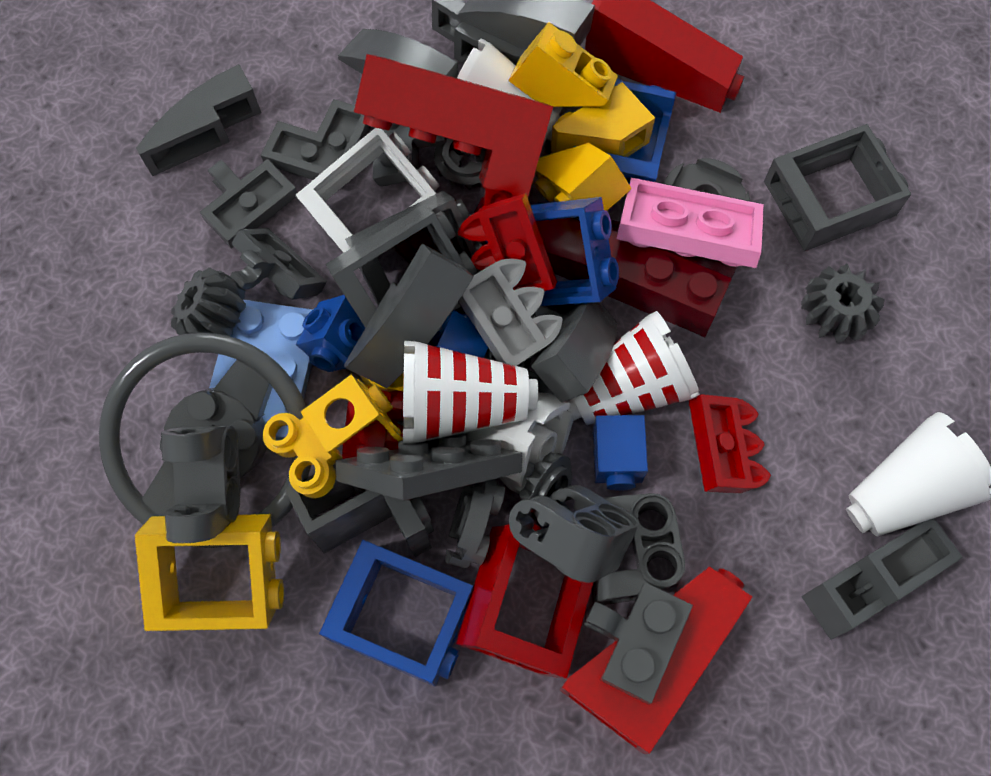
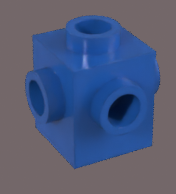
(330, 333)

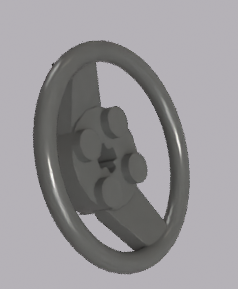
(235, 402)

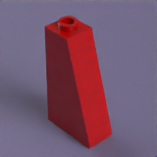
(663, 51)
(716, 608)

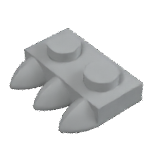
(505, 313)

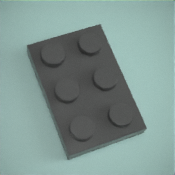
(428, 466)

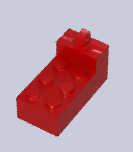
(460, 110)

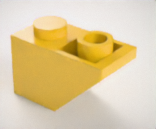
(562, 72)
(615, 128)
(581, 174)

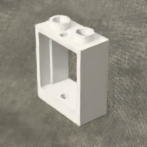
(348, 166)

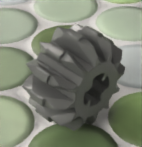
(859, 296)
(208, 304)

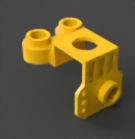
(318, 442)

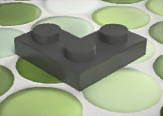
(310, 152)

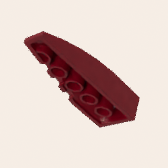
(650, 278)

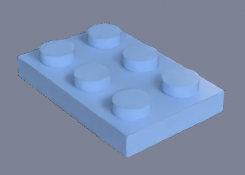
(275, 332)

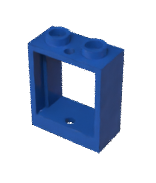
(601, 266)
(355, 591)

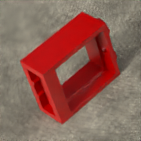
(485, 603)

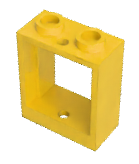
(160, 585)

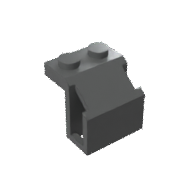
(359, 516)

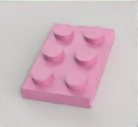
(692, 223)

